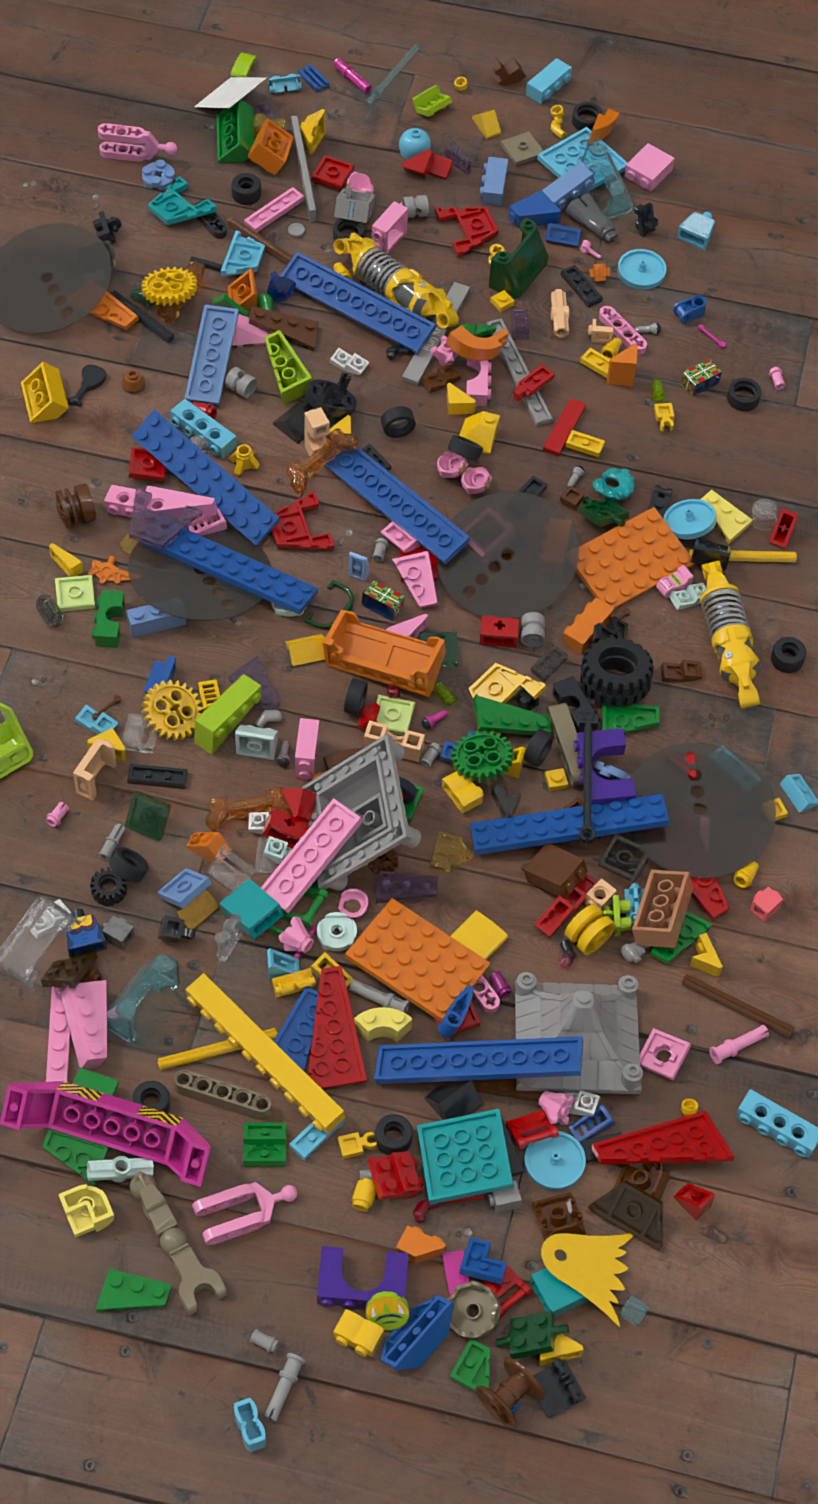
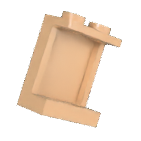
(98, 755)

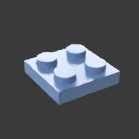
(184, 888)

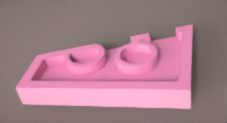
(418, 575)

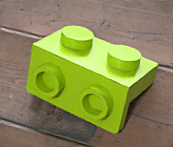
(431, 101)

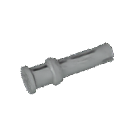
(386, 1000)
(287, 1377)

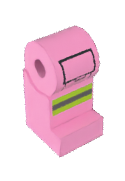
(677, 581)

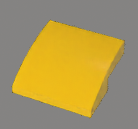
(480, 935)

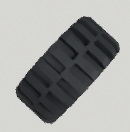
(612, 688)

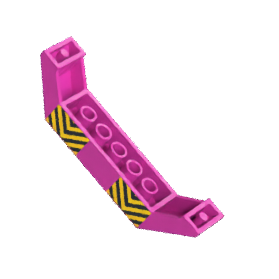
(109, 1123)

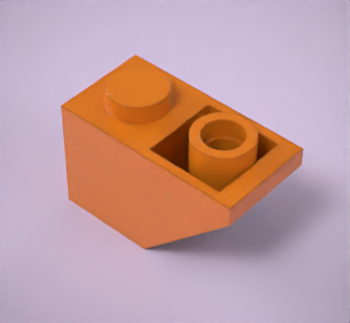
(207, 844)
(420, 1245)

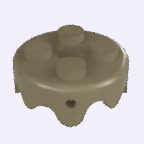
(489, 1310)

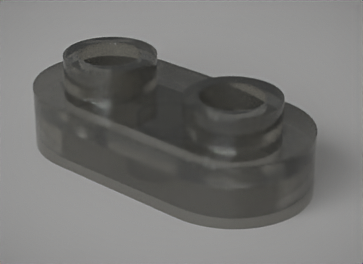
(49, 610)

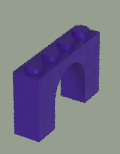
(605, 743)
(334, 1290)

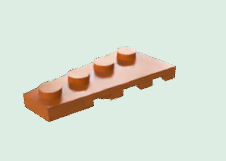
(114, 312)

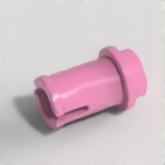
(776, 375)
(54, 818)

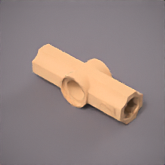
(559, 313)

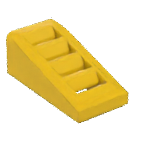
(70, 565)
(202, 695)
(330, 963)

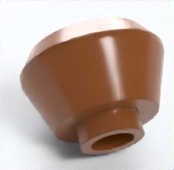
(133, 381)

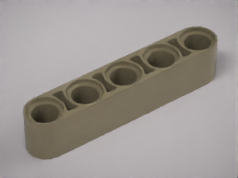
(564, 735)
(228, 1102)

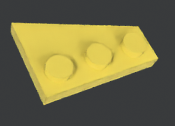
(729, 518)

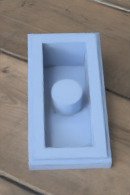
(358, 566)

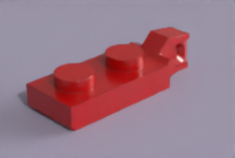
(533, 382)

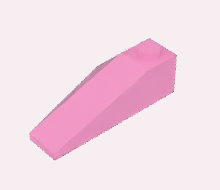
(248, 334)

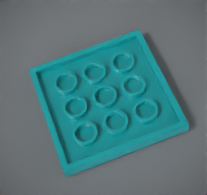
(465, 1156)

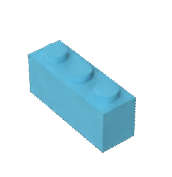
(548, 81)

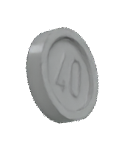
(296, 230)

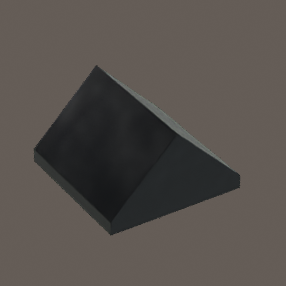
(293, 421)
(709, 551)
(454, 1099)

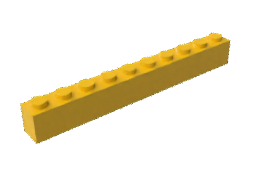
(265, 1054)

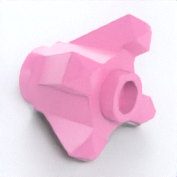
(443, 353)
(296, 937)
(556, 1106)

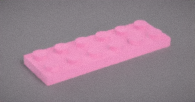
(311, 854)

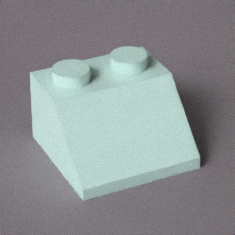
(256, 741)

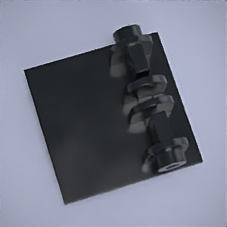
(559, 1388)

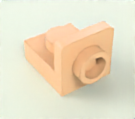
(600, 334)

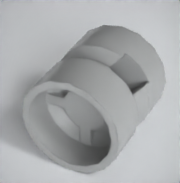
(416, 206)
(242, 383)
(533, 629)

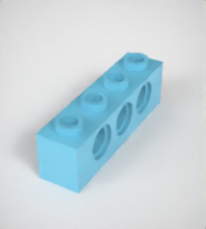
(196, 422)
(776, 1114)

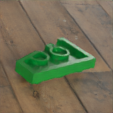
(630, 718)

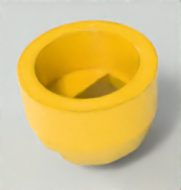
(461, 80)
(557, 108)
(689, 1107)

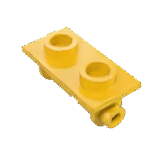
(293, 982)

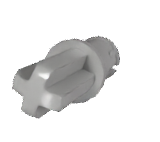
(112, 842)

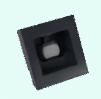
(526, 700)

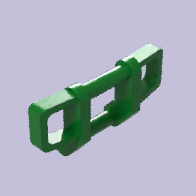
(316, 894)

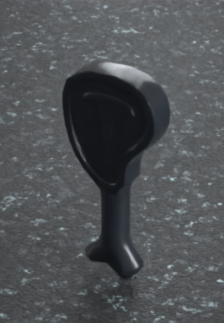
(93, 377)

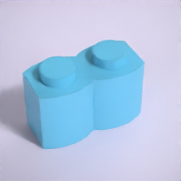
(247, 1421)

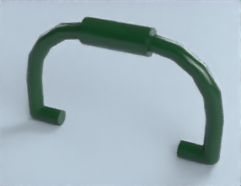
(347, 607)

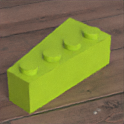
(287, 367)
(225, 713)

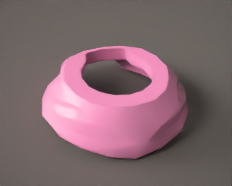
(357, 895)

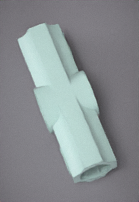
(107, 1168)

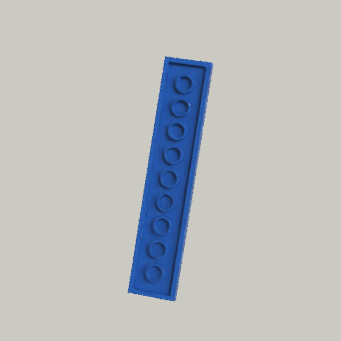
(359, 303)
(206, 477)
(399, 504)
(240, 571)
(566, 824)
(479, 1060)

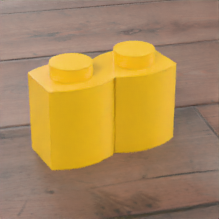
(462, 792)
(358, 1333)

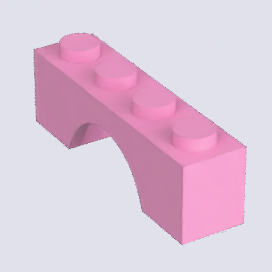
(478, 387)

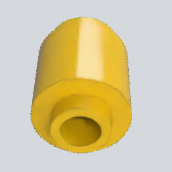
(364, 1195)

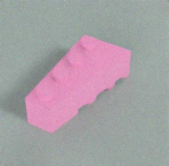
(87, 1021)

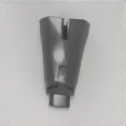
(589, 214)

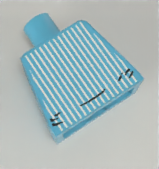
(697, 229)

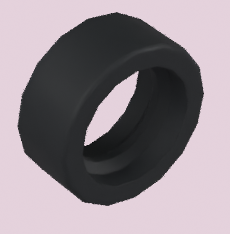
(585, 108)
(342, 224)
(744, 384)
(401, 429)
(465, 448)
(355, 696)
(538, 747)
(129, 865)

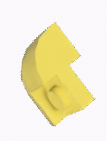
(86, 1209)

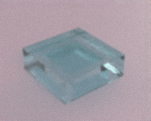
(634, 1311)

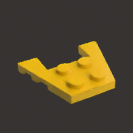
(503, 683)

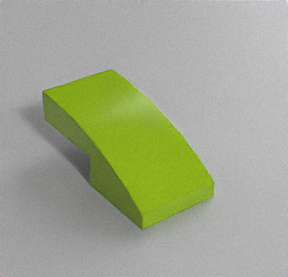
(243, 65)

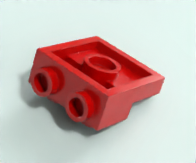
(395, 1176)

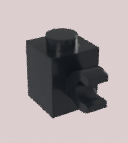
(172, 929)

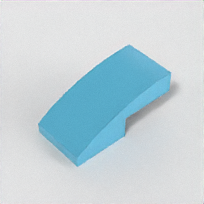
(97, 726)

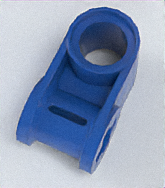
(690, 308)

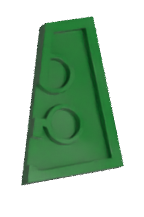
(689, 933)
(74, 1151)
(132, 1291)

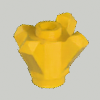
(244, 459)

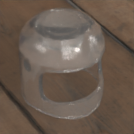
(762, 514)

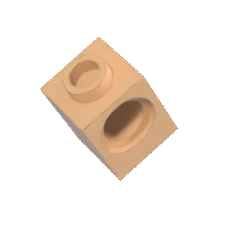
(603, 890)

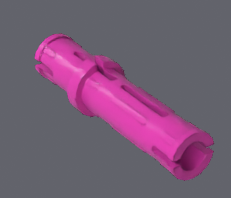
(347, 71)

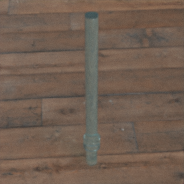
(377, 91)

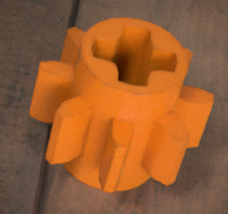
(599, 272)

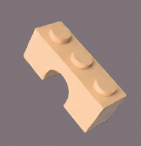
(315, 430)
(411, 741)

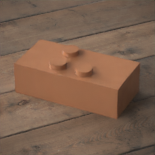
(662, 908)

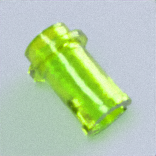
(658, 392)
(447, 696)

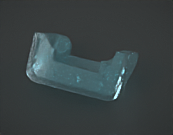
(599, 161)
(155, 974)

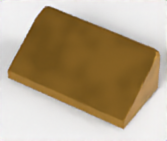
(198, 910)

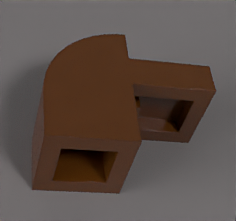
(509, 73)

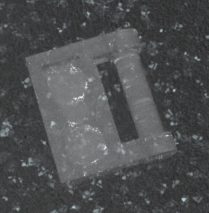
(134, 735)
(225, 873)
(228, 937)

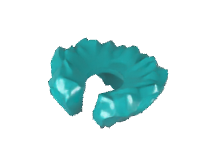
(619, 493)

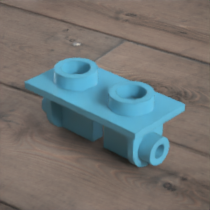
(292, 81)
(635, 895)

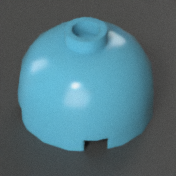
(414, 142)

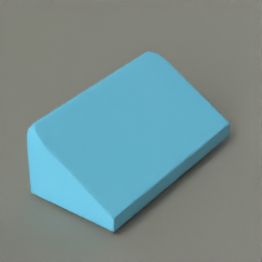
(799, 792)

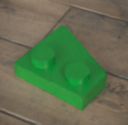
(472, 1366)

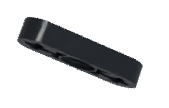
(211, 226)

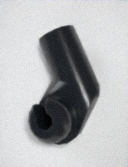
(392, 351)

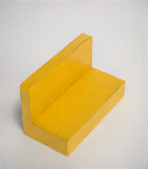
(306, 649)

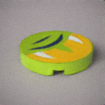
(387, 1310)

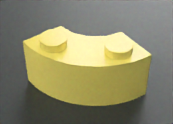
(383, 1023)

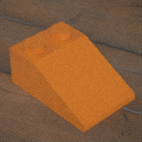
(271, 147)

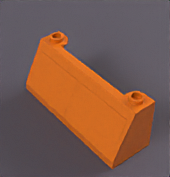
(383, 654)

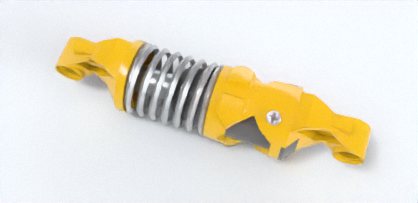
(396, 281)
(730, 634)

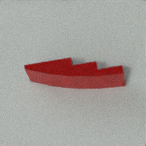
(563, 909)

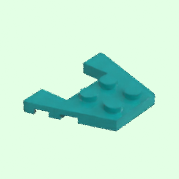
(173, 208)

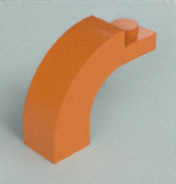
(475, 347)

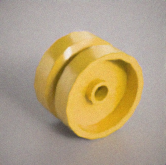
(590, 929)

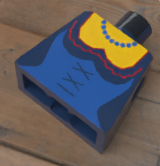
(85, 936)

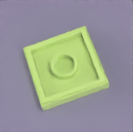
(75, 593)
(395, 713)

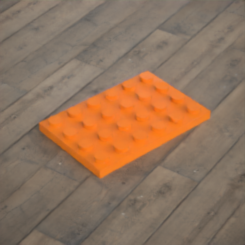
(631, 559)
(416, 959)

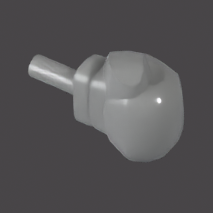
(633, 952)

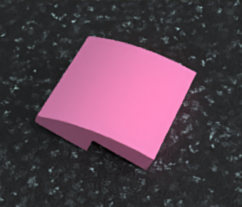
(400, 537)

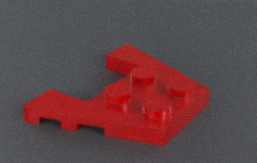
(475, 223)
(293, 530)

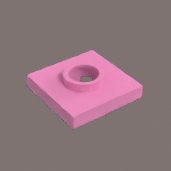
(662, 1041)

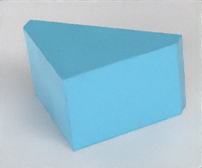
(280, 964)

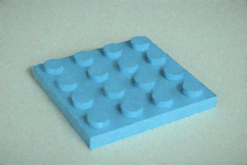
(569, 153)

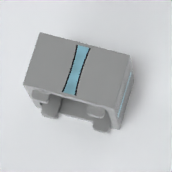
(354, 205)

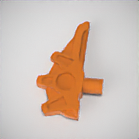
(108, 572)

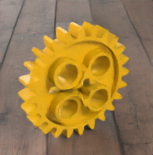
(169, 286)
(159, 718)

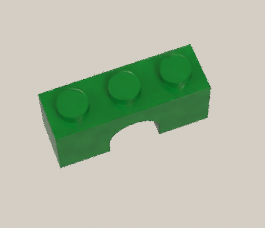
(110, 605)

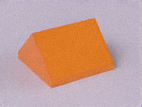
(244, 290)
(623, 367)

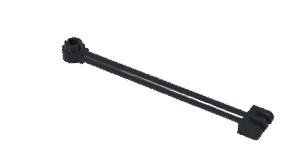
(587, 724)

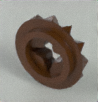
(389, 865)

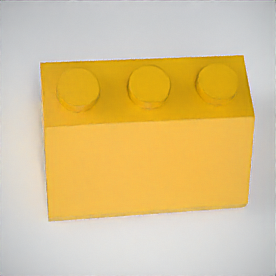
(44, 394)

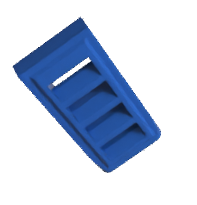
(602, 1126)

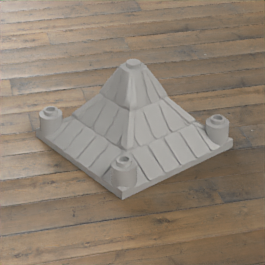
(372, 790)
(601, 1015)

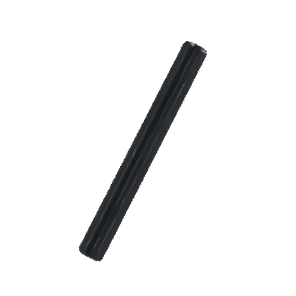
(145, 318)

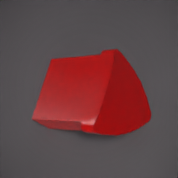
(368, 714)

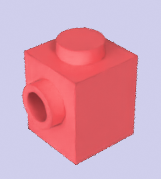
(766, 903)

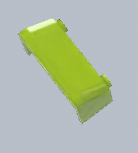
(14, 746)

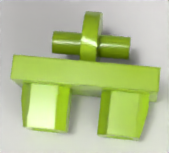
(619, 907)

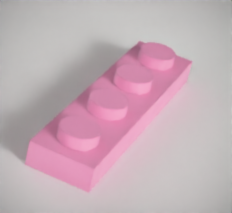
(274, 210)

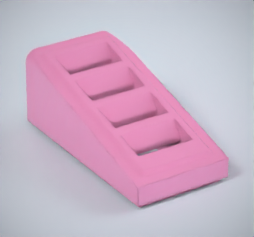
(217, 524)

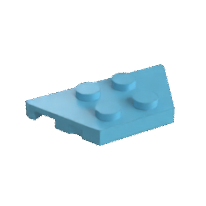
(242, 255)

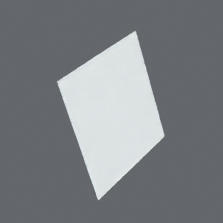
(230, 92)

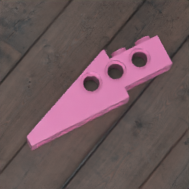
(168, 502)

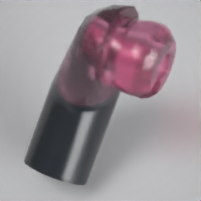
(568, 955)

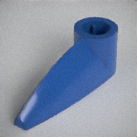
(456, 1015)

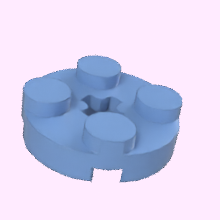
(158, 168)
(609, 772)

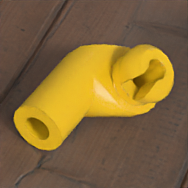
(556, 127)

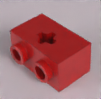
(499, 631)
(284, 827)

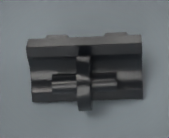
(646, 221)
(108, 226)

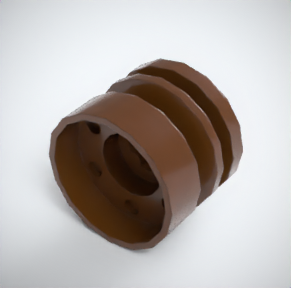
(75, 505)

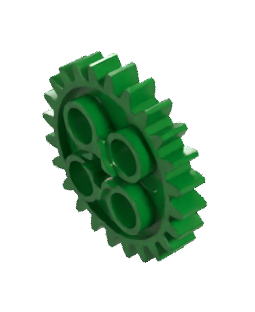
(482, 756)

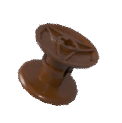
(510, 1392)

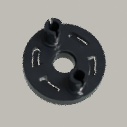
(331, 397)

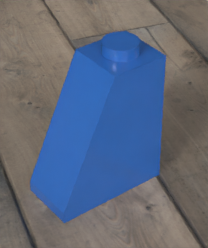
(536, 208)

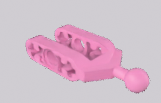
(146, 153)
(236, 1196)

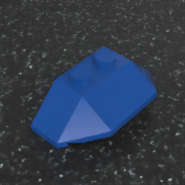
(420, 1335)

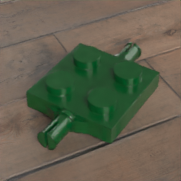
(603, 512)
(532, 1335)

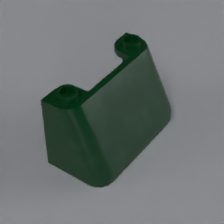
(518, 270)

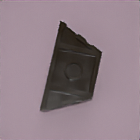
(68, 970)
(633, 1211)

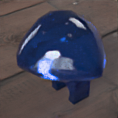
(280, 287)

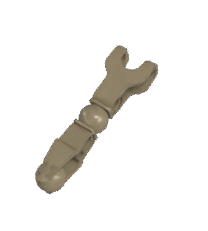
(174, 1242)

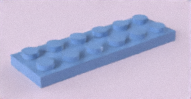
(211, 355)

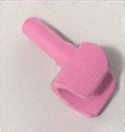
(585, 248)

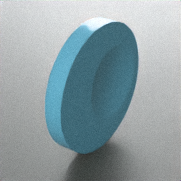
(641, 269)
(690, 518)
(555, 1162)

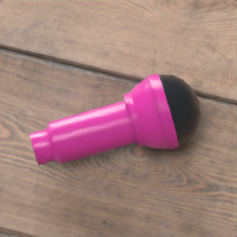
(429, 721)

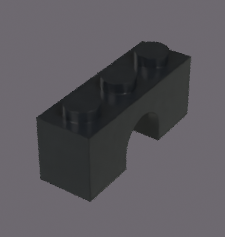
(571, 693)

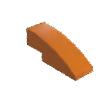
(603, 125)

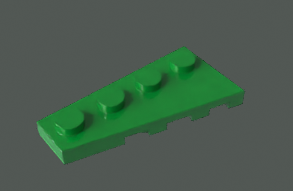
(507, 719)

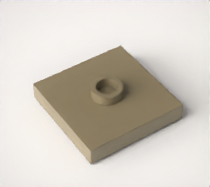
(521, 148)

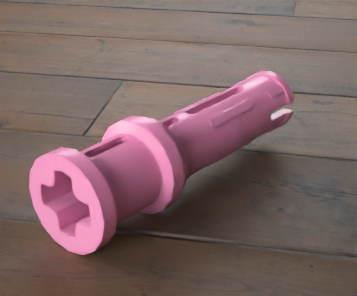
(731, 1047)

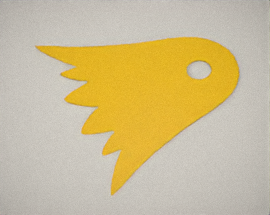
(588, 1266)

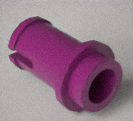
(500, 984)

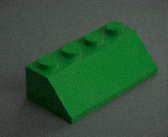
(235, 133)

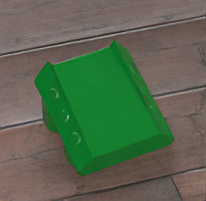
(479, 330)

